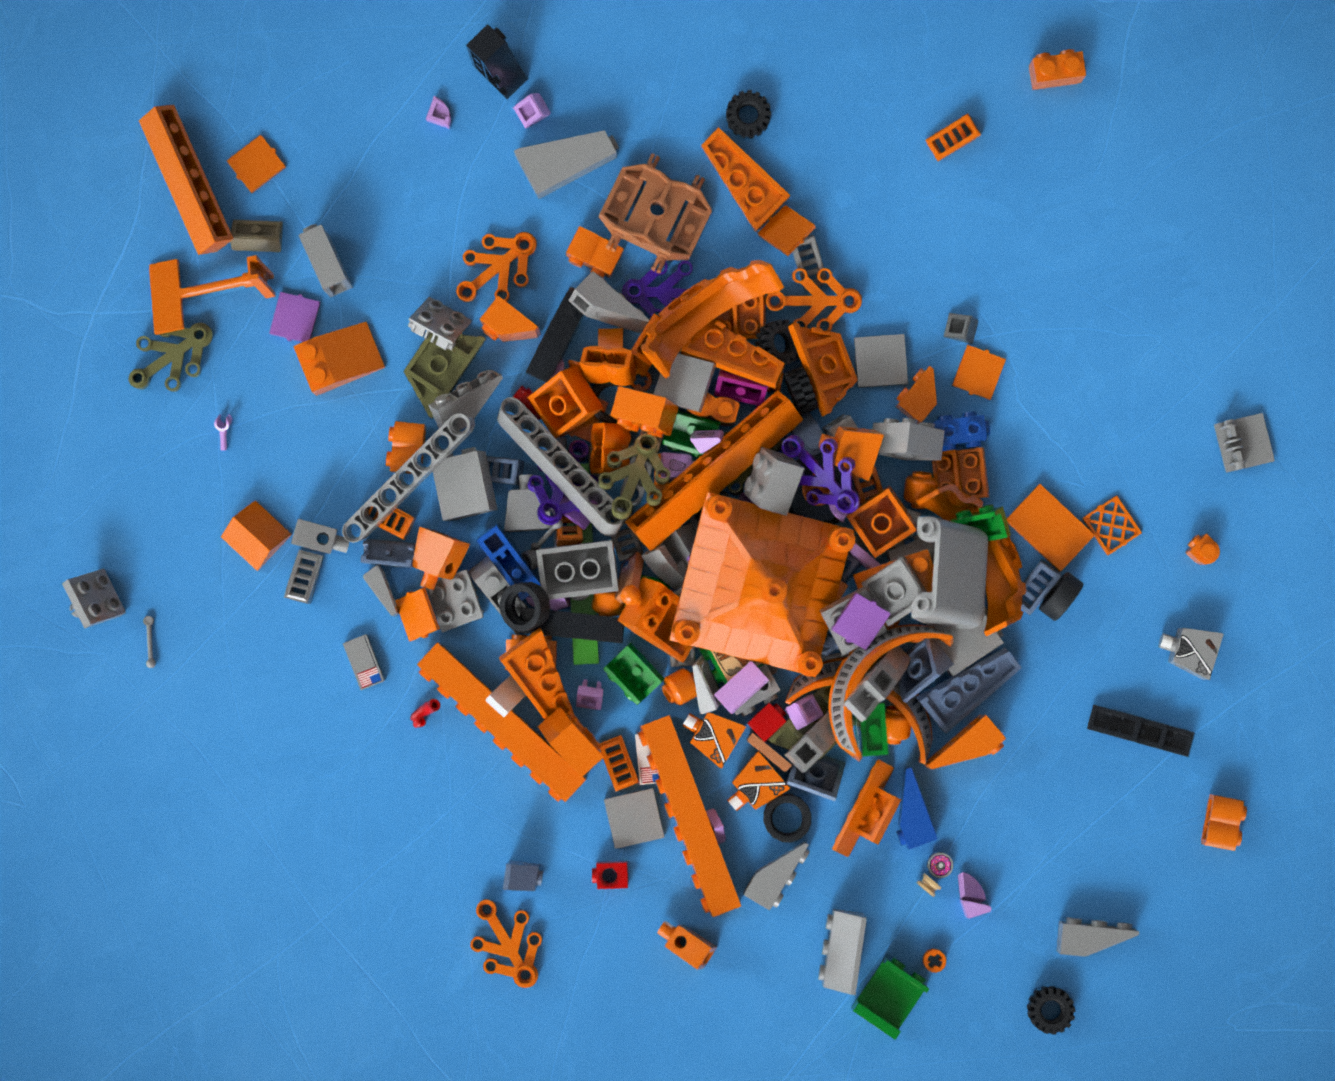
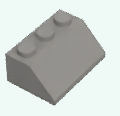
(578, 569)
(842, 951)

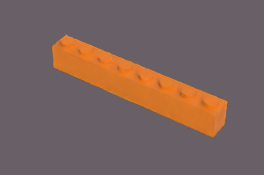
(714, 470)
(509, 731)
(690, 816)

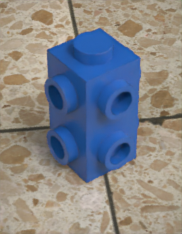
(967, 431)

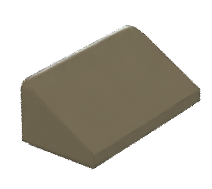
(256, 235)

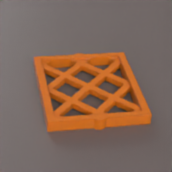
(1114, 513)

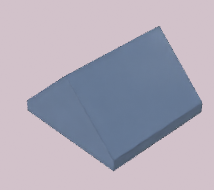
(926, 665)
(820, 779)

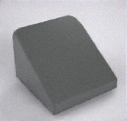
(961, 327)

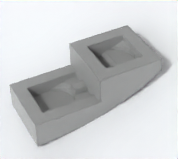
(665, 567)

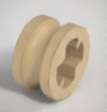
(928, 885)

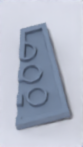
(965, 691)

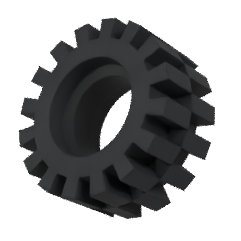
(755, 101)
(767, 340)
(800, 390)
(1057, 1024)

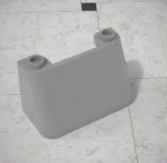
(958, 575)

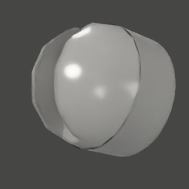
(531, 558)

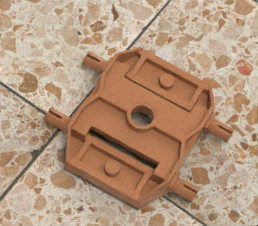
(652, 230)

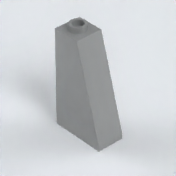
(565, 160)

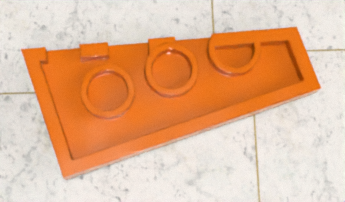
(747, 182)
(734, 354)
(536, 674)

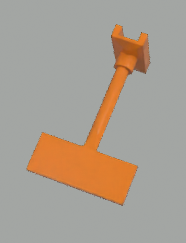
(168, 294)

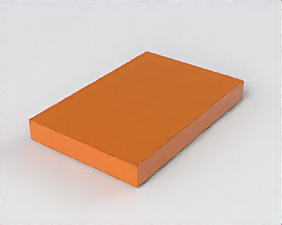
(1049, 527)

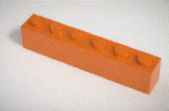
(186, 179)

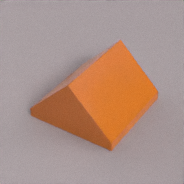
(255, 534)

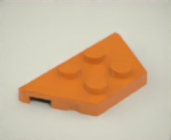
(825, 363)

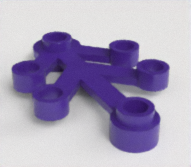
(664, 292)
(825, 475)
(553, 505)

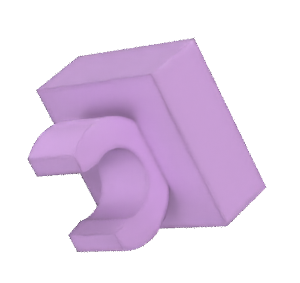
(589, 697)

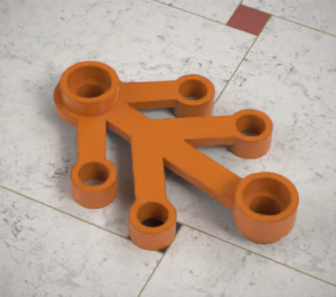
(499, 264)
(818, 300)
(508, 946)

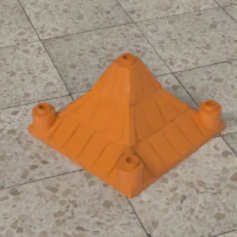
(760, 584)

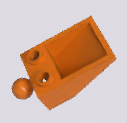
(651, 614)

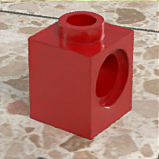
(767, 721)
(621, 869)

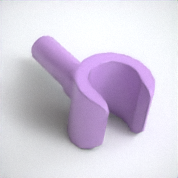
(222, 427)

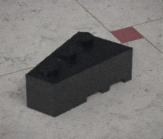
(496, 61)

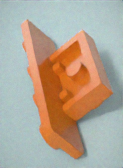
(870, 812)

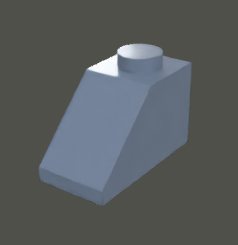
(809, 432)
(522, 876)

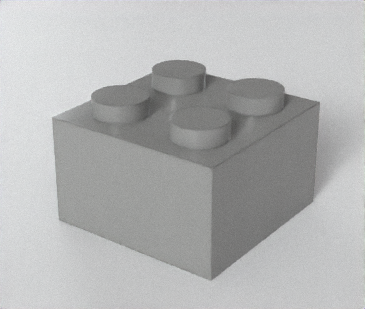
(910, 440)
(773, 481)

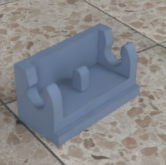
(388, 553)

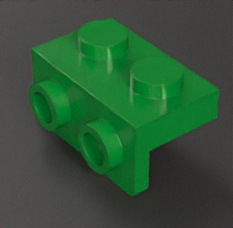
(682, 430)
(988, 519)
(633, 674)

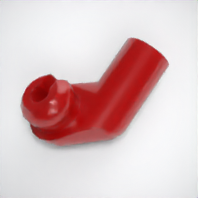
(424, 710)

